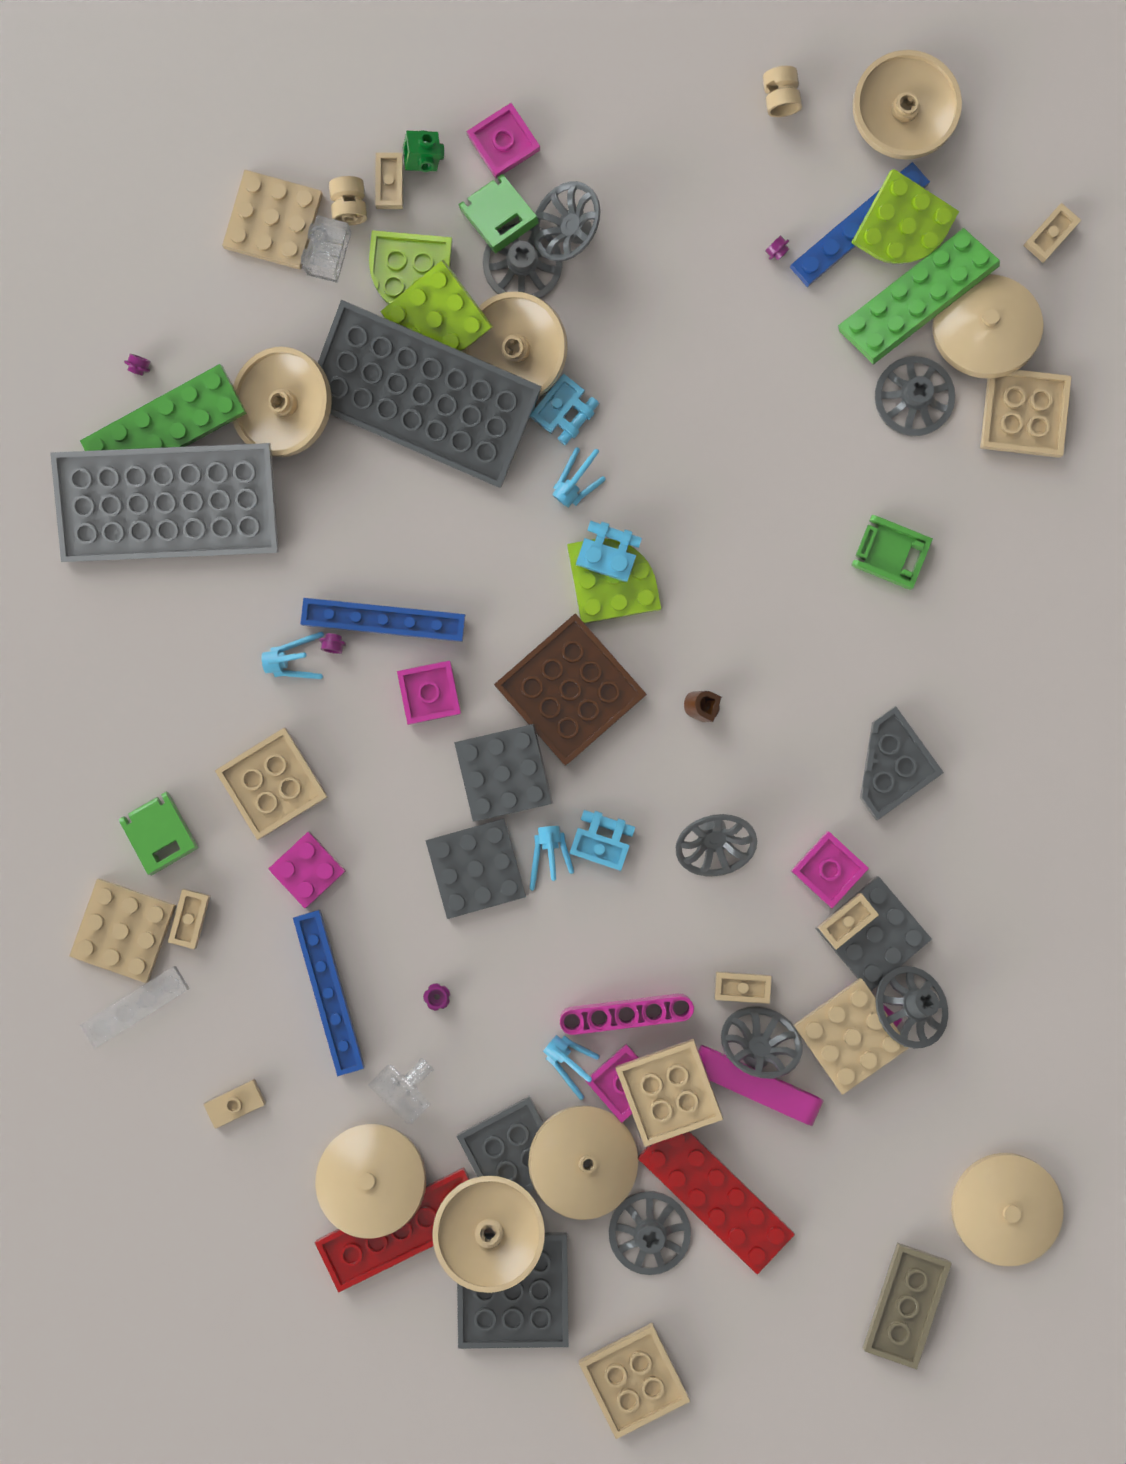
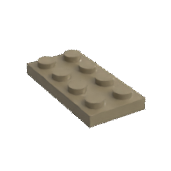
(907, 1306)

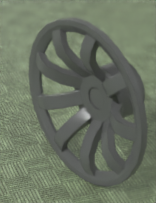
(571, 226)
(522, 261)
(916, 395)
(714, 838)
(917, 1006)
(759, 1047)
(649, 1233)

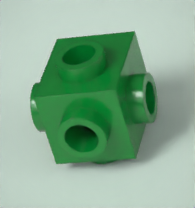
(422, 151)

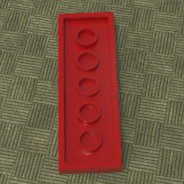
(718, 1198)
(357, 1259)

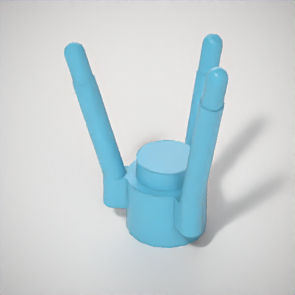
(567, 492)
(276, 659)
(549, 839)
(558, 1051)

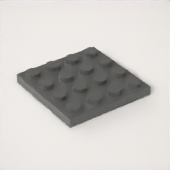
(524, 1315)

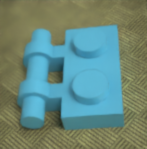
(558, 403)
(606, 559)
(600, 848)

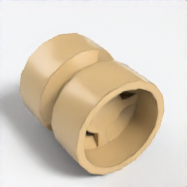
(782, 91)
(347, 196)

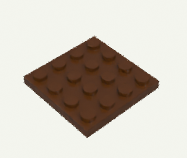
(570, 689)

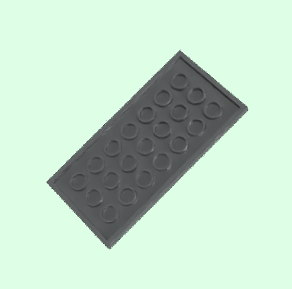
(425, 394)

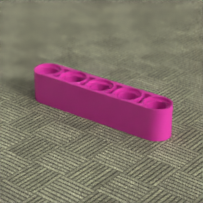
(639, 1018)
(769, 1092)

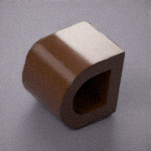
(702, 705)

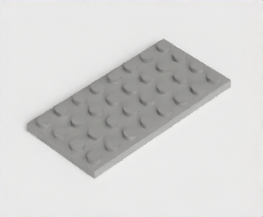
(165, 502)

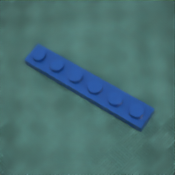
(838, 240)
(383, 619)
(328, 993)

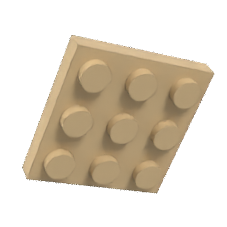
(272, 219)
(1026, 413)
(271, 783)
(122, 930)
(849, 1036)
(669, 1092)
(634, 1381)

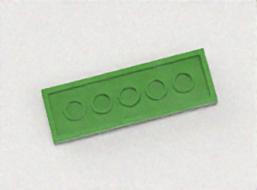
(919, 295)
(175, 417)

